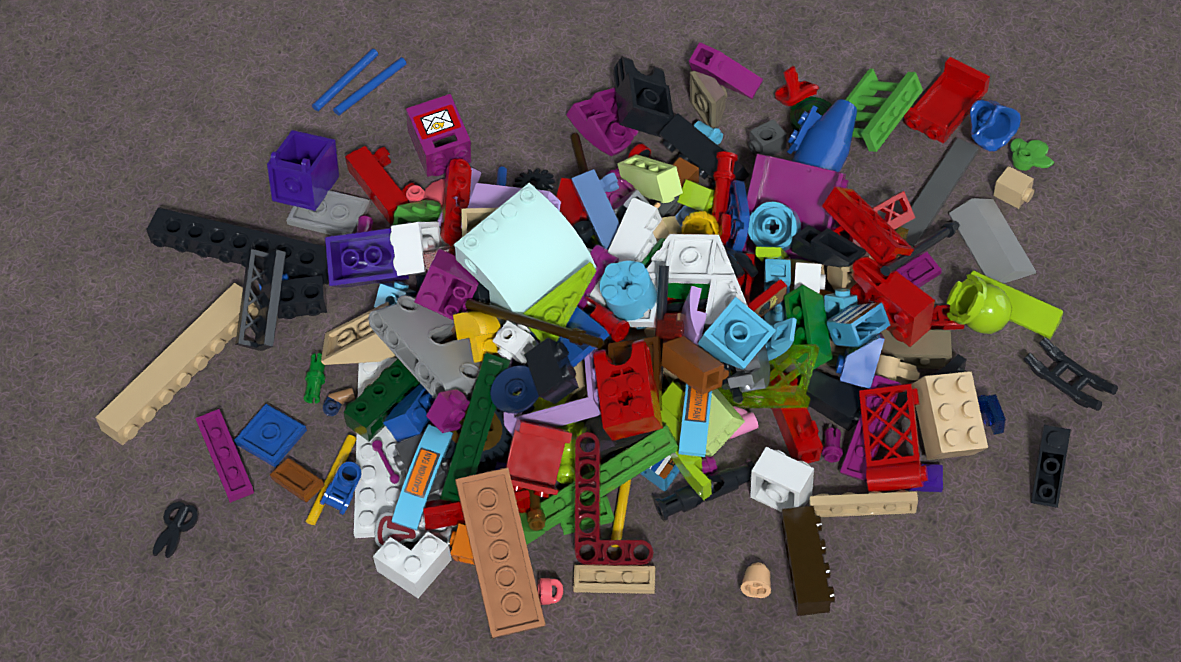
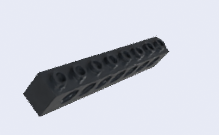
(232, 243)

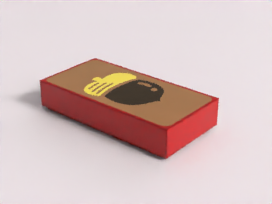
(769, 298)

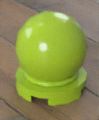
(979, 305)

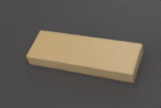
(614, 579)

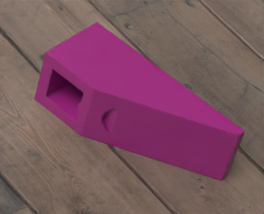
(724, 70)

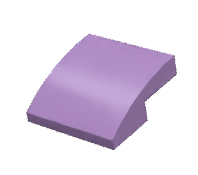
(693, 319)

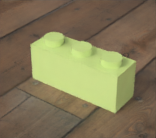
(651, 178)

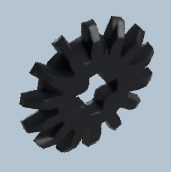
(542, 178)

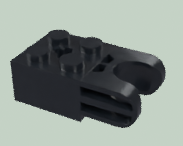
(642, 99)

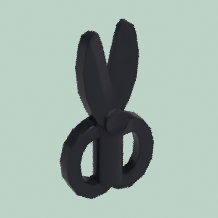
(171, 536)

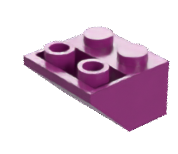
(446, 286)

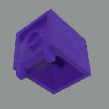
(303, 170)

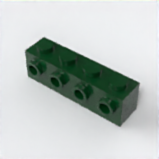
(378, 400)

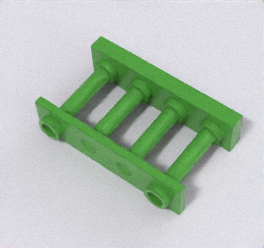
(891, 110)

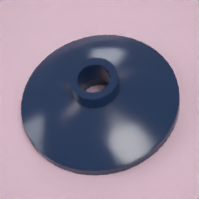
(509, 384)

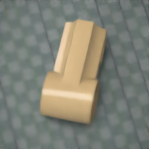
(895, 370)

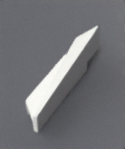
(633, 238)

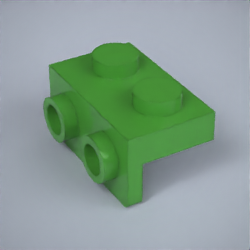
(417, 212)

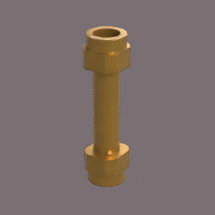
(535, 517)

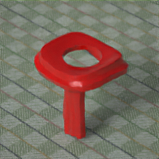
(793, 90)

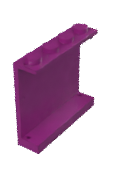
(794, 185)

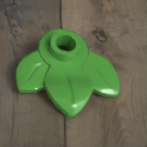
(1030, 154)

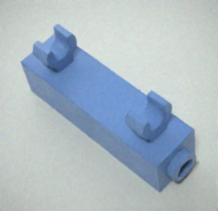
(596, 204)

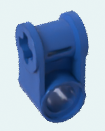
(340, 490)

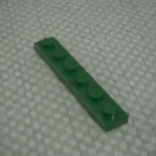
(475, 427)

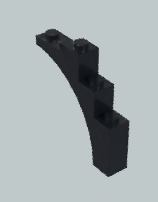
(841, 400)

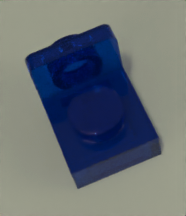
(992, 413)

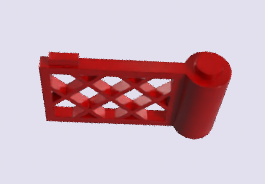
(890, 472)

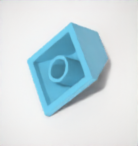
(736, 335)

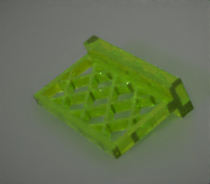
(782, 394)

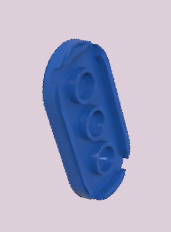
(740, 214)

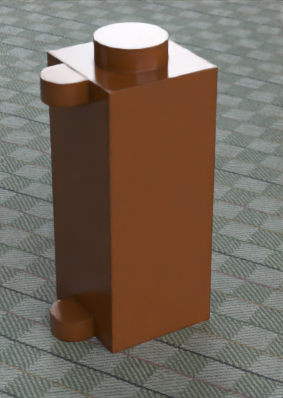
(693, 365)

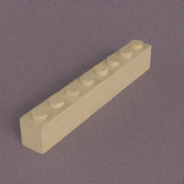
(174, 367)

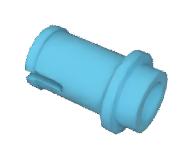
(713, 134)

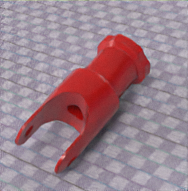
(604, 317)

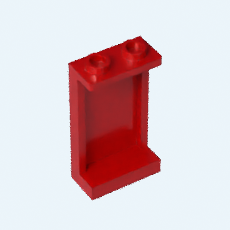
(947, 101)

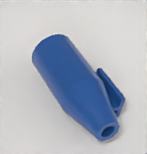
(824, 138)

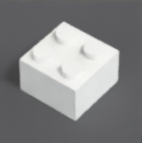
(410, 242)
(781, 480)

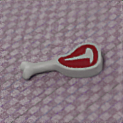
(385, 529)

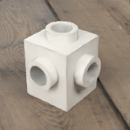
(514, 342)

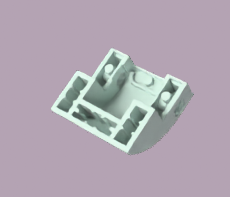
(522, 251)

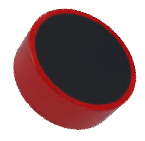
(640, 149)

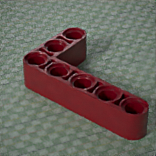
(594, 512)

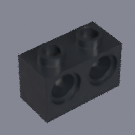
(302, 297)

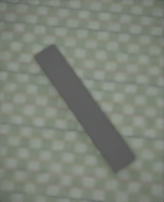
(939, 189)

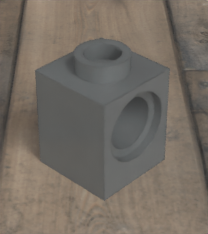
(767, 139)

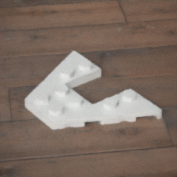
(695, 261)

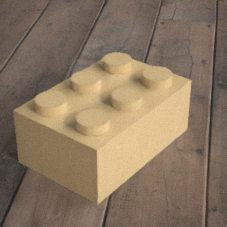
(950, 416)

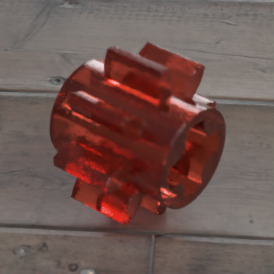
(669, 327)

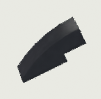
(826, 247)

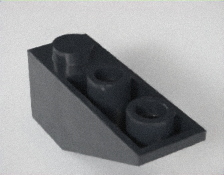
(1050, 465)

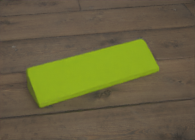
(1028, 310)

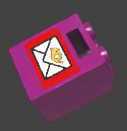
(434, 122)

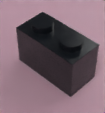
(551, 370)

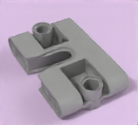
(415, 339)

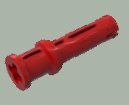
(723, 178)

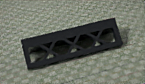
(268, 297)

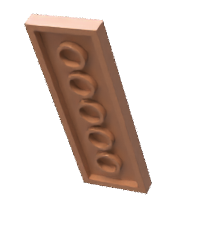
(500, 553)

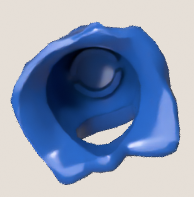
(993, 124)

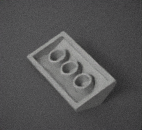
(991, 241)

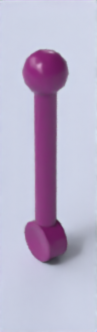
(377, 446)

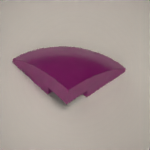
(599, 123)

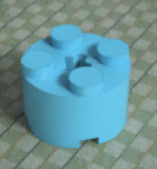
(767, 215)
(628, 290)

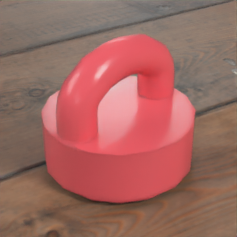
(545, 591)

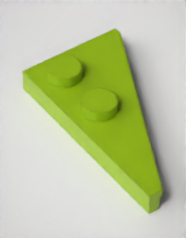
(561, 302)

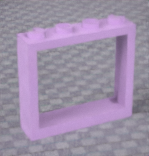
(567, 412)

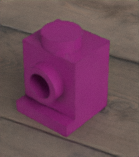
(448, 410)

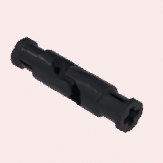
(687, 498)

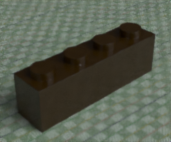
(806, 560)

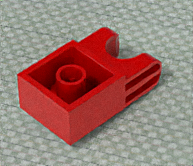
(904, 303)
(628, 393)

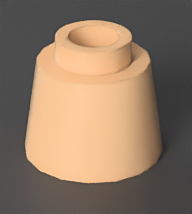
(756, 581)

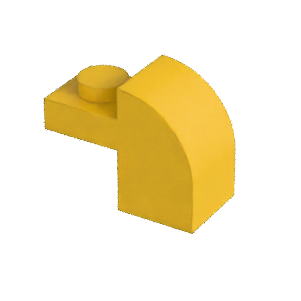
(480, 330)

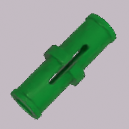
(314, 379)

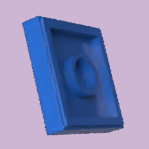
(270, 435)

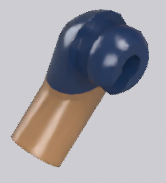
(335, 401)

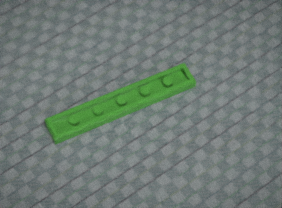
(613, 474)

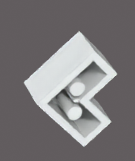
(416, 567)

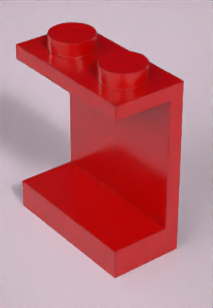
(536, 457)

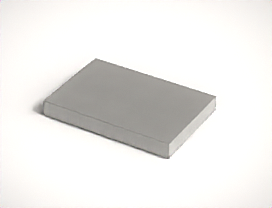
(334, 216)

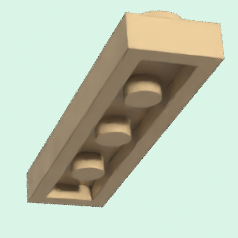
(864, 504)

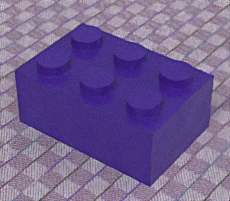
(361, 259)

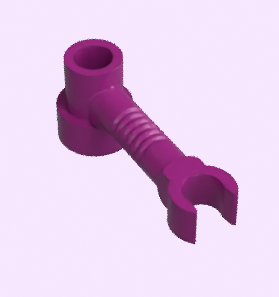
(602, 260)

